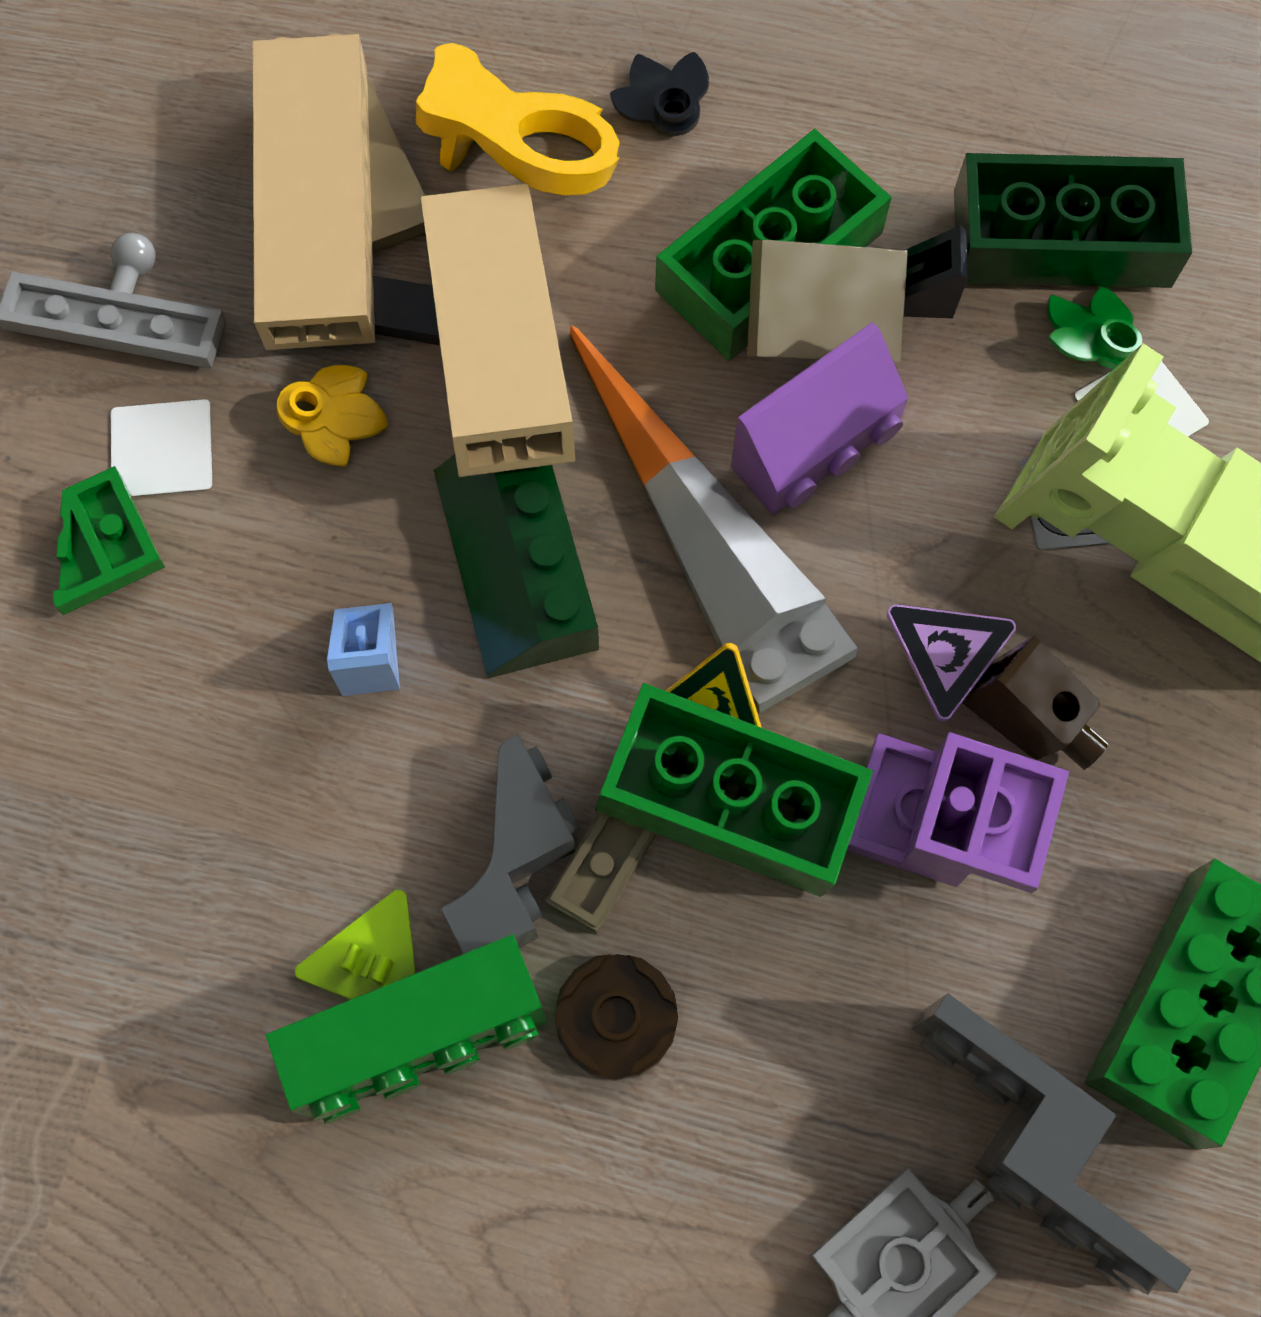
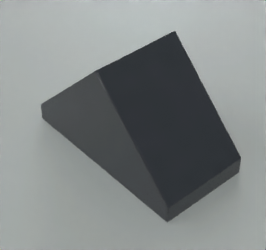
(936, 275)

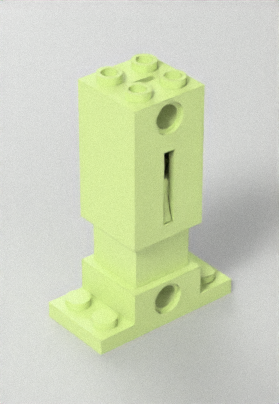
(1154, 497)

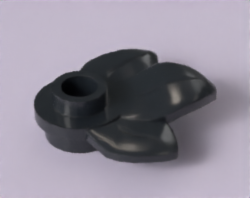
(658, 91)

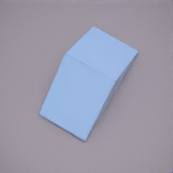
(363, 650)

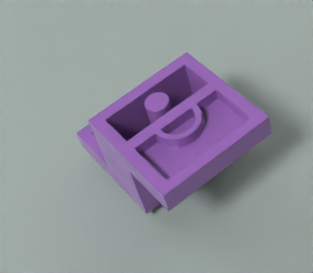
(959, 811)

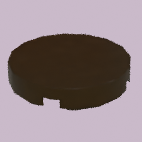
(616, 1016)

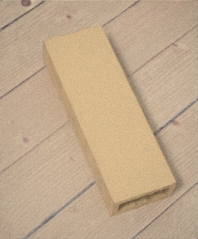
(312, 193)
(496, 332)

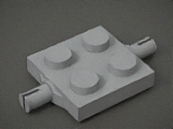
(907, 1253)

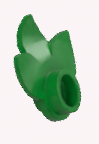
(1095, 332)

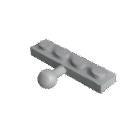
(114, 316)

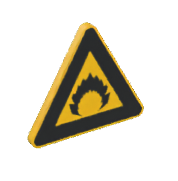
(720, 685)

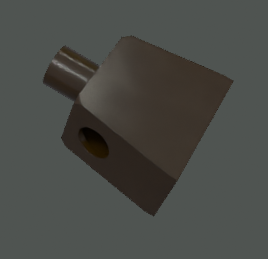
(1038, 704)

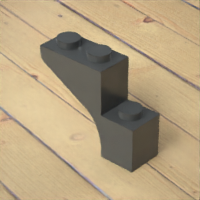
(528, 836)

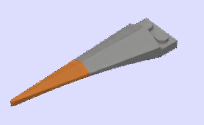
(733, 567)

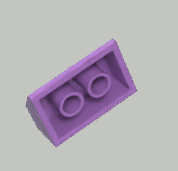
(820, 421)

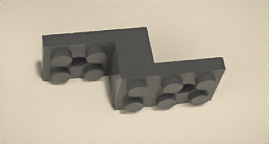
(1046, 1147)

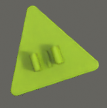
(366, 953)

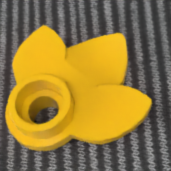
(339, 413)

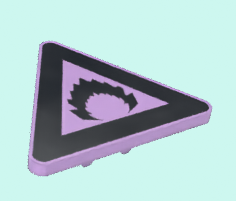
(948, 651)

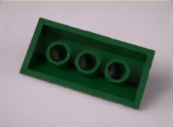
(518, 566)

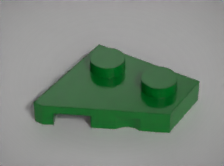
(101, 541)

